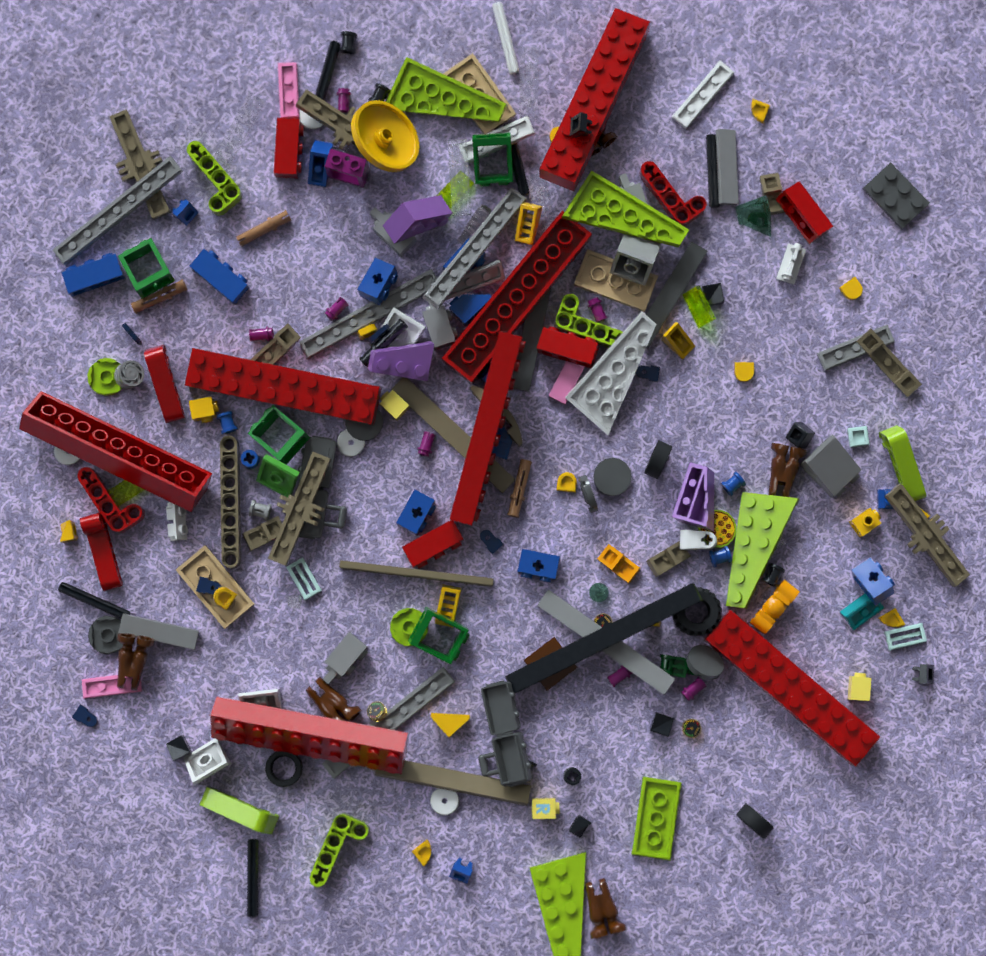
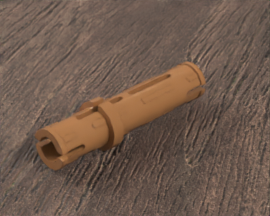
(263, 228)
(180, 286)
(515, 510)

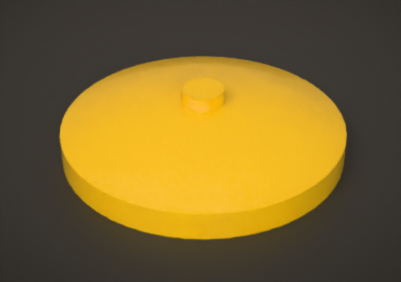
(385, 136)

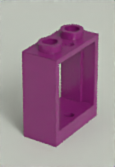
(353, 171)

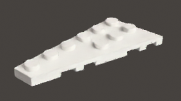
(608, 380)

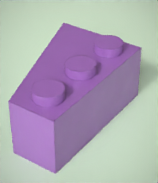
(417, 217)
(405, 361)

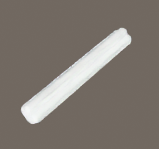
(505, 38)

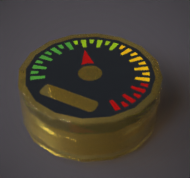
(603, 620)
(376, 711)
(691, 728)

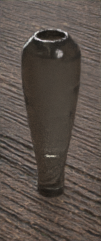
(474, 223)

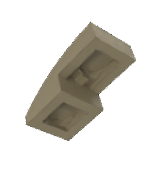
(772, 189)
(263, 533)
(667, 559)

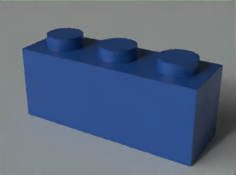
(93, 274)
(220, 275)

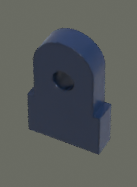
(382, 330)
(131, 333)
(652, 372)
(493, 543)
(204, 586)
(82, 714)

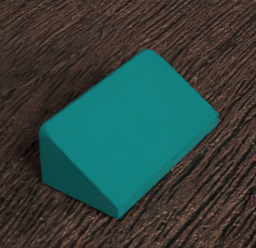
(860, 611)

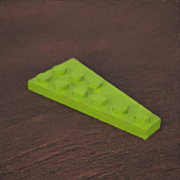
(433, 93)
(614, 209)
(757, 536)
(561, 897)

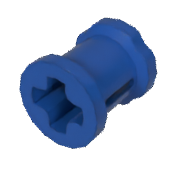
(227, 422)
(244, 457)
(733, 484)
(720, 556)

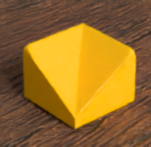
(68, 532)

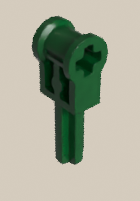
(676, 666)

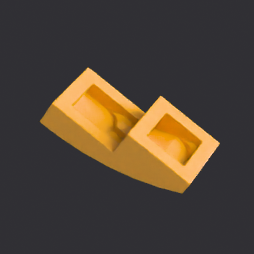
(618, 563)

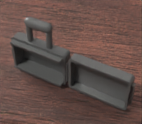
(327, 448)
(507, 746)

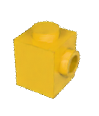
(203, 409)
(865, 522)

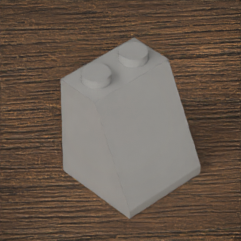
(635, 259)
(831, 467)

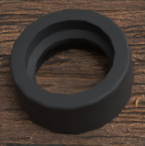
(658, 459)
(279, 782)
(755, 821)

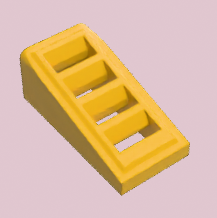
(534, 224)
(452, 589)

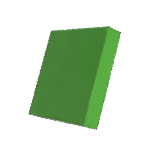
(277, 476)

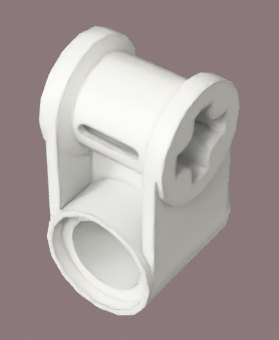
(694, 540)

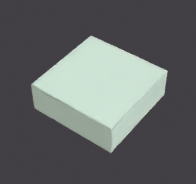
(858, 436)

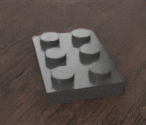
(896, 195)

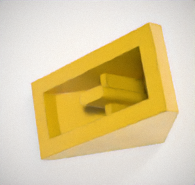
(678, 340)
(449, 722)

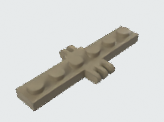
(328, 117)
(138, 160)
(299, 508)
(927, 535)

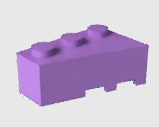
(696, 498)

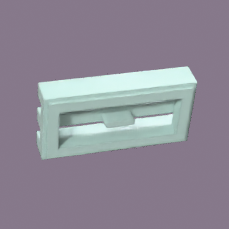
(296, 565)
(889, 640)

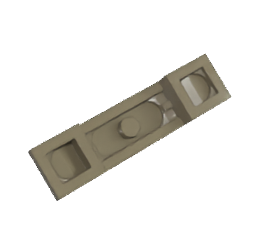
(278, 346)
(888, 363)
(513, 432)

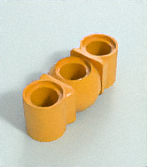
(774, 606)

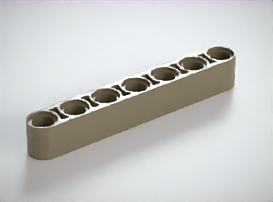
(226, 493)

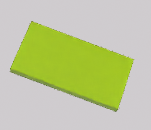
(656, 818)

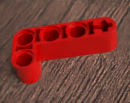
(669, 192)
(164, 383)
(105, 498)
(102, 551)

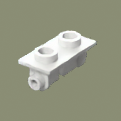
(791, 263)
(178, 529)

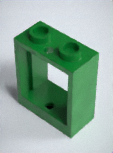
(490, 140)
(154, 282)
(291, 447)
(421, 627)

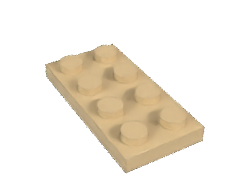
(474, 75)
(596, 277)
(206, 565)

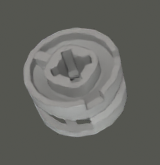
(129, 374)

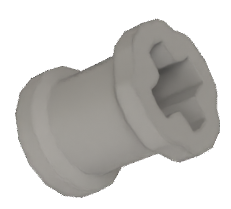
(260, 510)

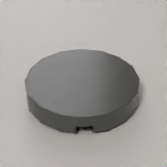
(365, 431)
(612, 476)
(588, 493)
(105, 629)
(705, 662)

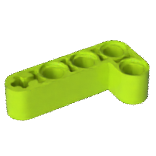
(212, 174)
(592, 327)
(903, 461)
(239, 811)
(334, 851)

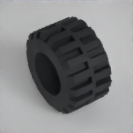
(708, 624)

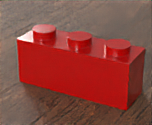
(288, 148)
(804, 212)
(568, 347)
(433, 544)

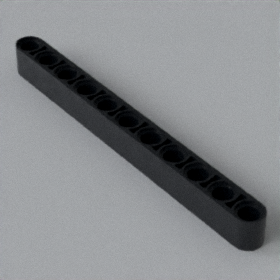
(604, 638)

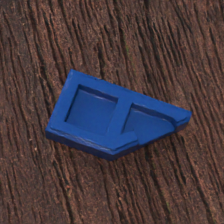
(503, 449)

